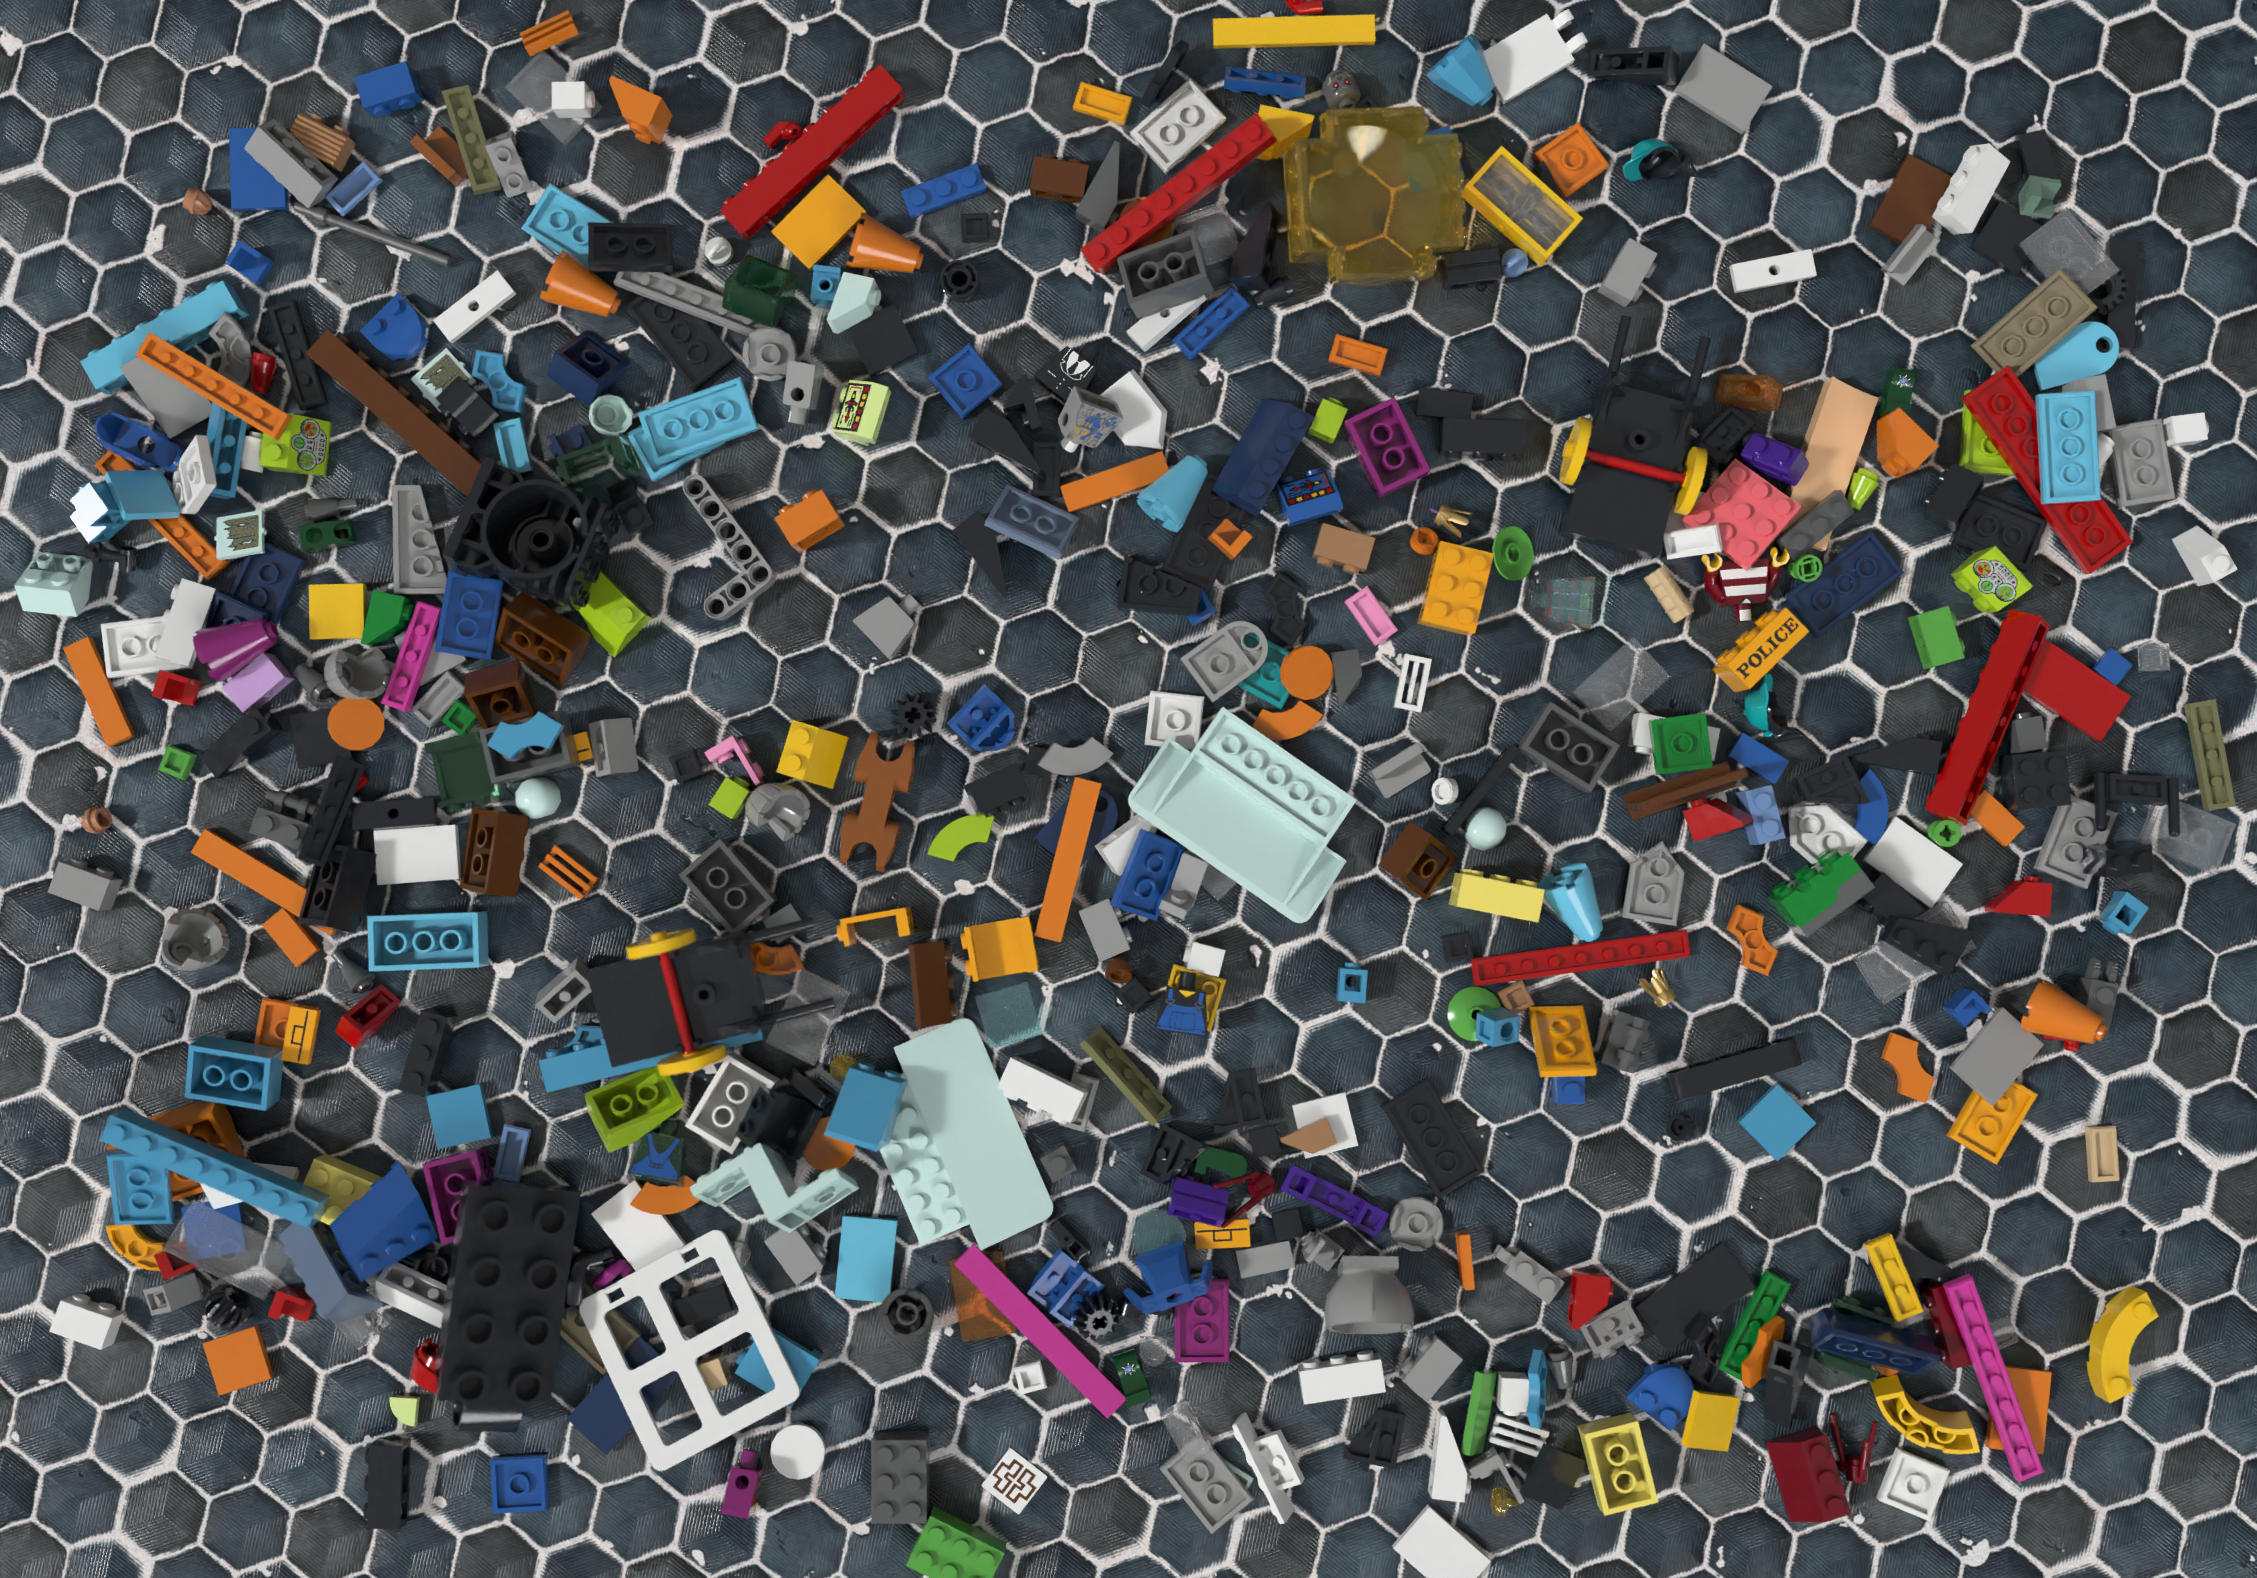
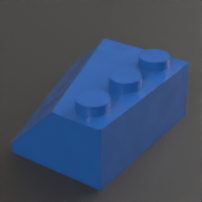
(383, 1225)

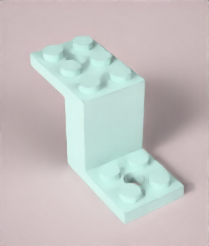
(773, 1187)

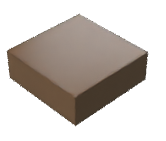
(1516, 997)

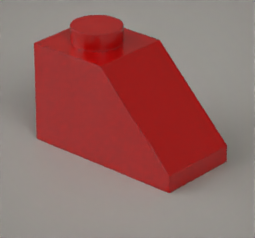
(1713, 818)
(2023, 897)
(367, 1016)
(1587, 1296)

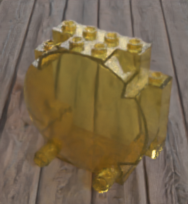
(1374, 196)

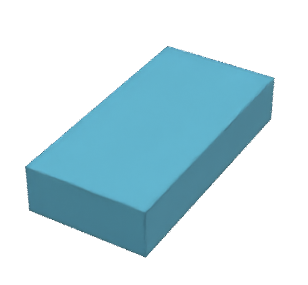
(513, 445)

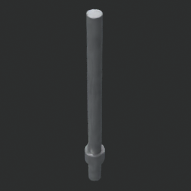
(324, 217)

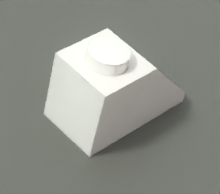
(2204, 556)

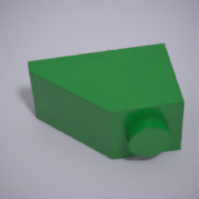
(386, 617)

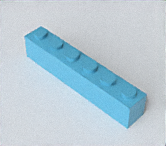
(183, 326)

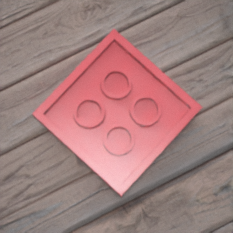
(1747, 512)

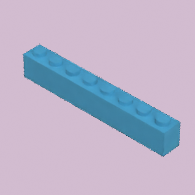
(593, 1063)
(215, 1168)

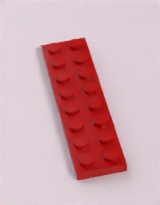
(2010, 423)

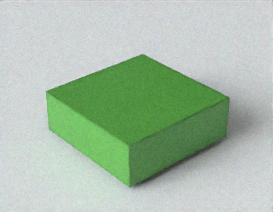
(177, 762)

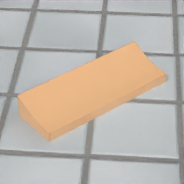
(1832, 446)

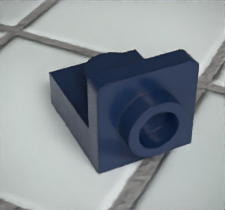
(570, 441)

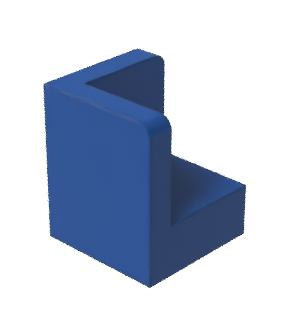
(249, 262)
(1965, 1006)

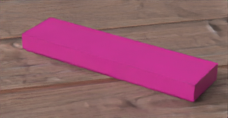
(412, 657)

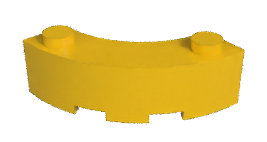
(2112, 1342)
(1922, 1425)

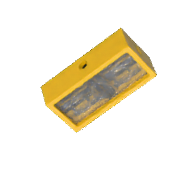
(1521, 206)

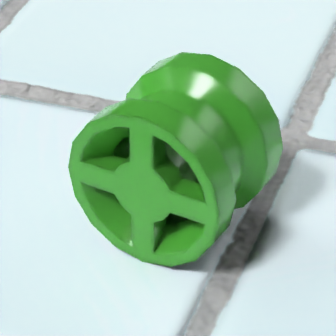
(1937, 832)

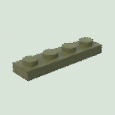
(471, 139)
(2209, 755)
(1125, 1075)

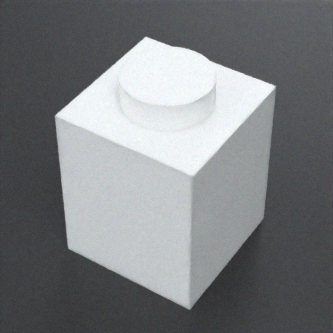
(572, 99)
(2185, 429)
(1204, 958)
(1512, 1392)

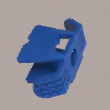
(128, 433)
(1165, 1273)

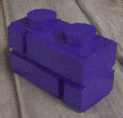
(1775, 459)
(1198, 1201)

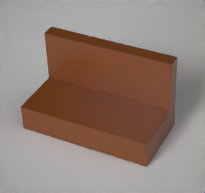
(442, 154)

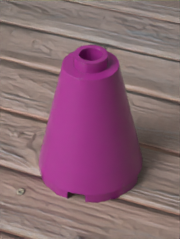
(233, 645)

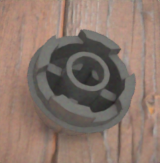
(906, 1315)

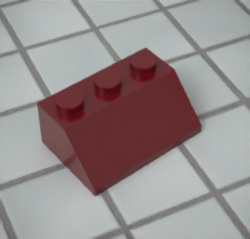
(1807, 1476)

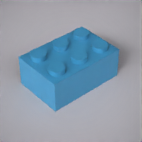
(234, 1073)

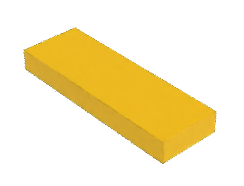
(1893, 1277)

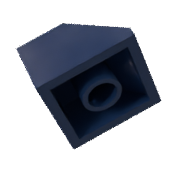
(587, 367)

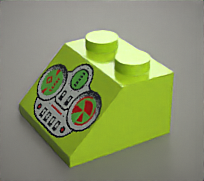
(300, 449)
(1990, 580)

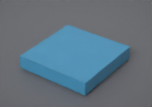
(459, 1116)
(1776, 1122)

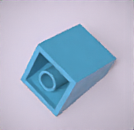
(867, 1107)

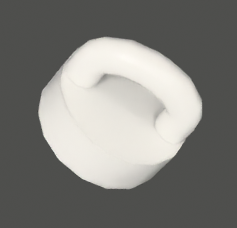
(718, 251)
(1445, 791)

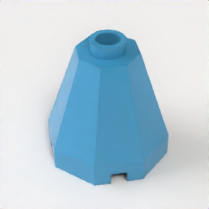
(1464, 73)

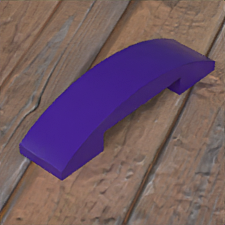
(1334, 1200)

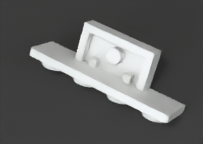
(1272, 1464)

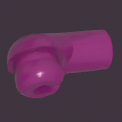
(608, 1274)

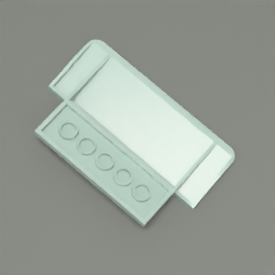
(1248, 813)
(959, 1143)

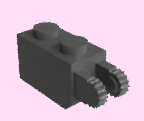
(2097, 994)

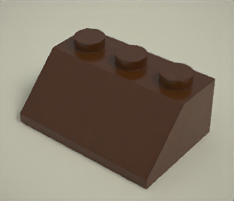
(541, 638)
(494, 852)
(932, 983)

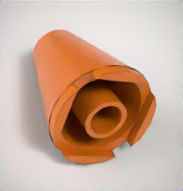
(882, 248)
(578, 288)
(2061, 1016)

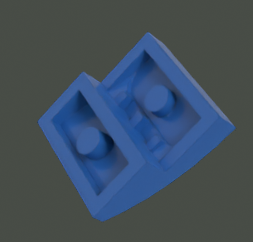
(1062, 1285)

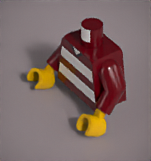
(1740, 588)

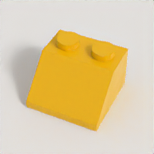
(1286, 127)
(812, 754)

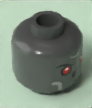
(1341, 90)

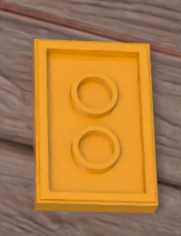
(819, 222)
(1562, 1041)
(1988, 1127)

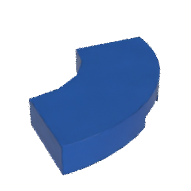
(1874, 815)

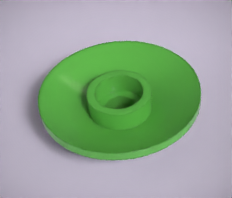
(1512, 553)
(1463, 1005)

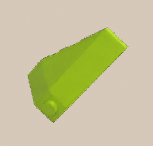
(612, 615)

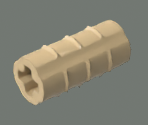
(1669, 594)

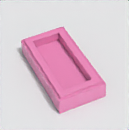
(1371, 616)

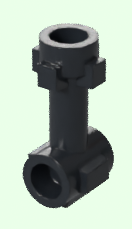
(126, 556)

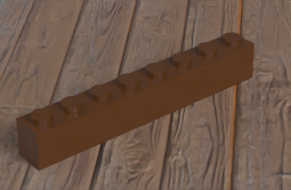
(396, 409)

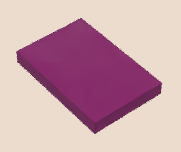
(1203, 1325)

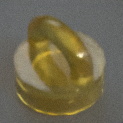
(840, 1066)
(1500, 1502)

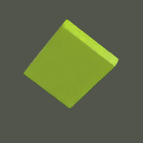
(1977, 450)

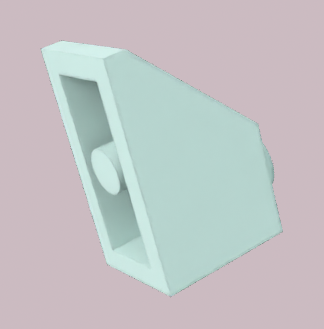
(853, 301)

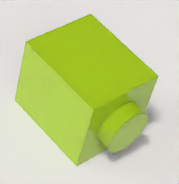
(1328, 420)
(731, 797)

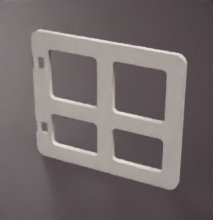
(683, 1353)

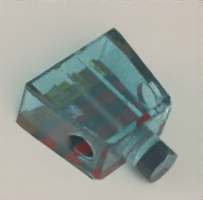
(1566, 602)

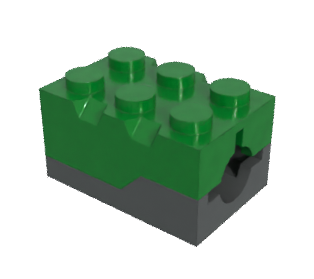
(1820, 891)

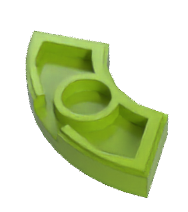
(960, 834)

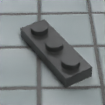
(1815, 524)

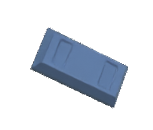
(353, 188)
(511, 1153)

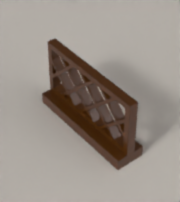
(1681, 790)

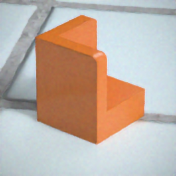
(1229, 538)

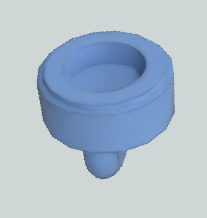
(1514, 262)

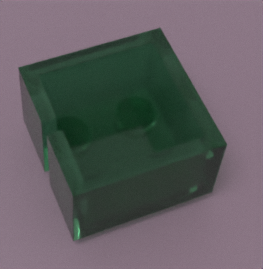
(759, 290)

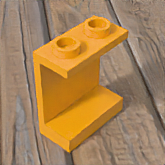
(903, 917)
(1000, 948)

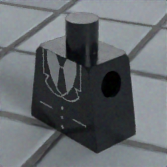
(1068, 370)

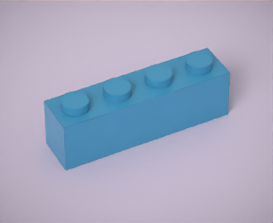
(226, 444)

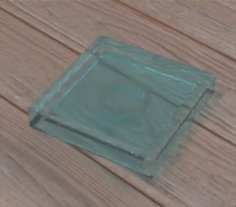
(1008, 1015)

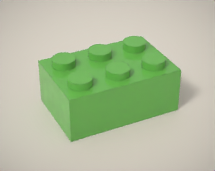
(955, 1549)

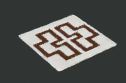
(1014, 1481)

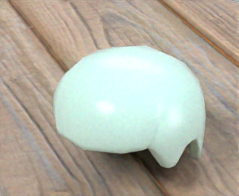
(610, 415)
(537, 797)
(1485, 828)

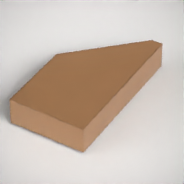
(1311, 1137)

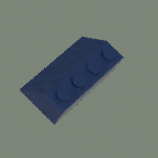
(1262, 455)
(1872, 1342)

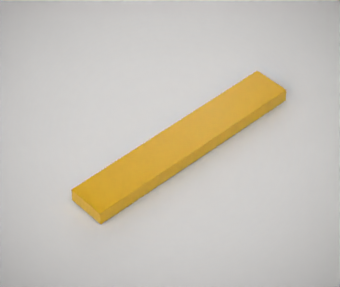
(1293, 31)

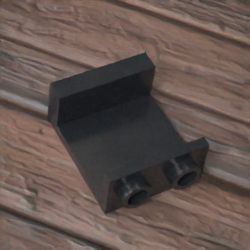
(779, 1121)

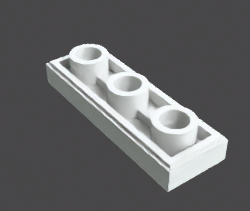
(1787, 269)
(460, 316)
(1158, 324)

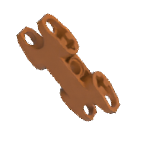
(881, 782)

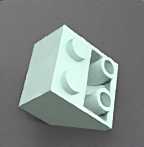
(55, 584)

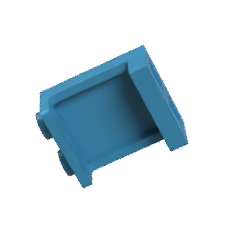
(756, 1372)

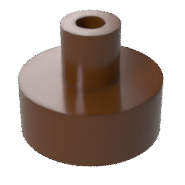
(1119, 970)

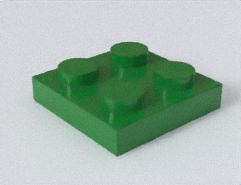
(1680, 743)

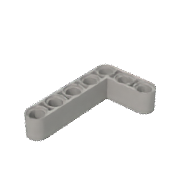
(733, 546)

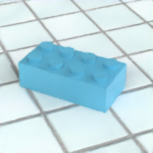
(428, 941)

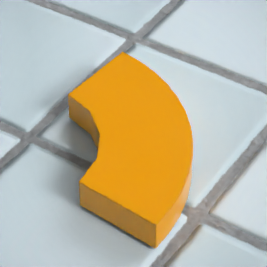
(135, 1245)

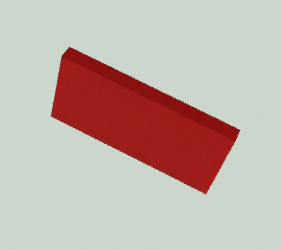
(2074, 692)

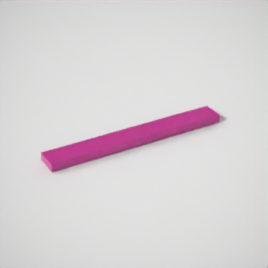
(1040, 1330)
(1993, 1377)

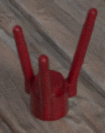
(1259, 1187)
(1857, 1465)

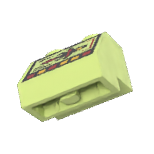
(861, 411)

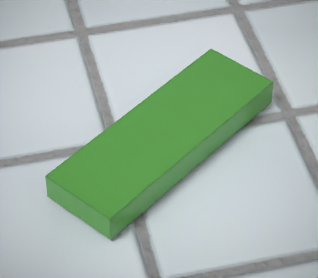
(1478, 1412)

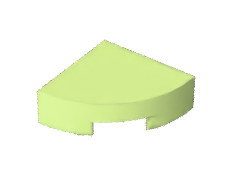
(405, 1408)

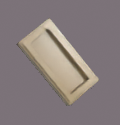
(2102, 1153)

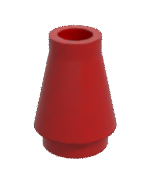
(262, 371)

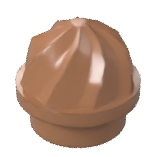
(197, 201)
(96, 820)

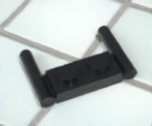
(2136, 790)

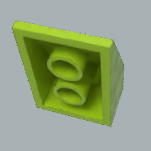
(632, 1106)

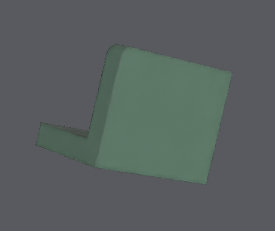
(2038, 196)

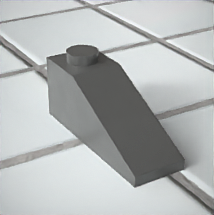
(1100, 202)

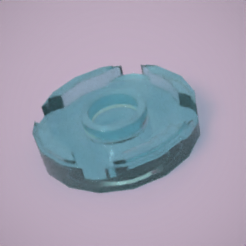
(1156, 1230)

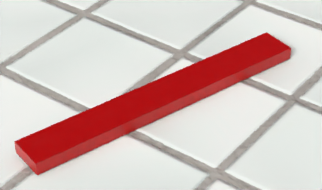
(1580, 957)

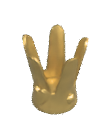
(1446, 513)
(1660, 992)

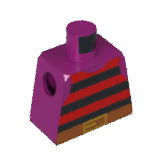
(739, 1497)

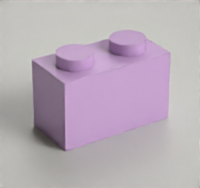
(257, 682)

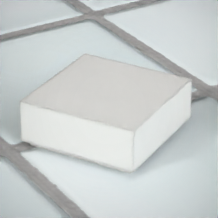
(1030, 1376)

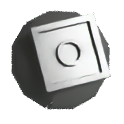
(1368, 1298)

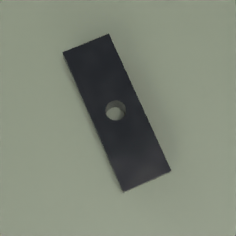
(379, 814)

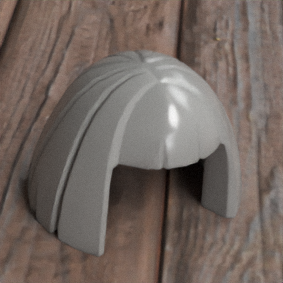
(357, 676)
(780, 807)
(193, 940)

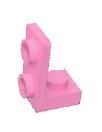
(723, 752)

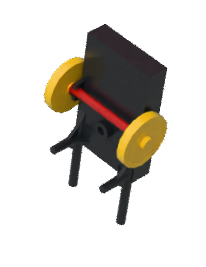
(1626, 488)
(656, 1004)

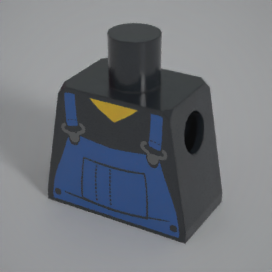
(1183, 1008)

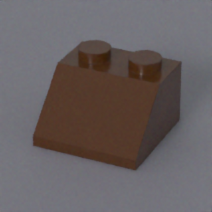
(500, 694)
(1417, 861)

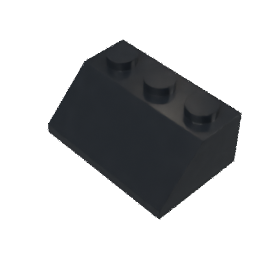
(338, 890)

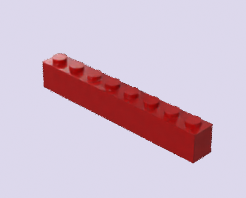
(812, 152)
(1179, 193)
(1987, 716)

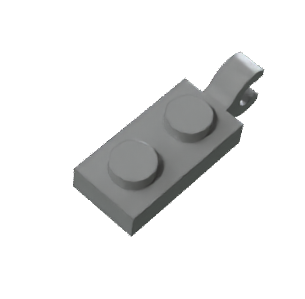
(1529, 1273)

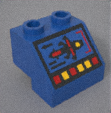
(1308, 497)

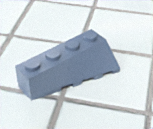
(326, 1273)

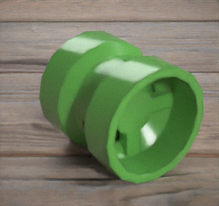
(1800, 570)

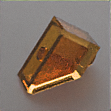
(1749, 391)

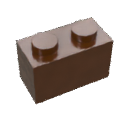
(1059, 179)

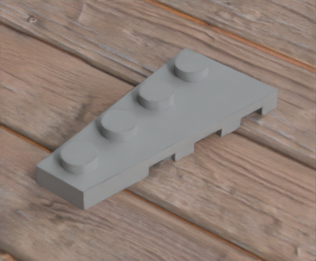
(416, 553)

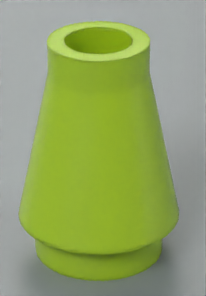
(1861, 487)

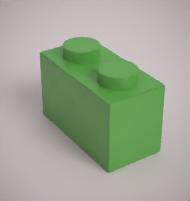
(1937, 637)

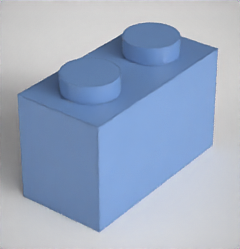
(1766, 819)

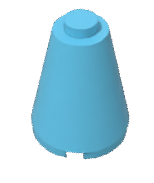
(1174, 492)
(1574, 900)

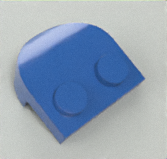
(397, 330)
(984, 721)
(1663, 1393)

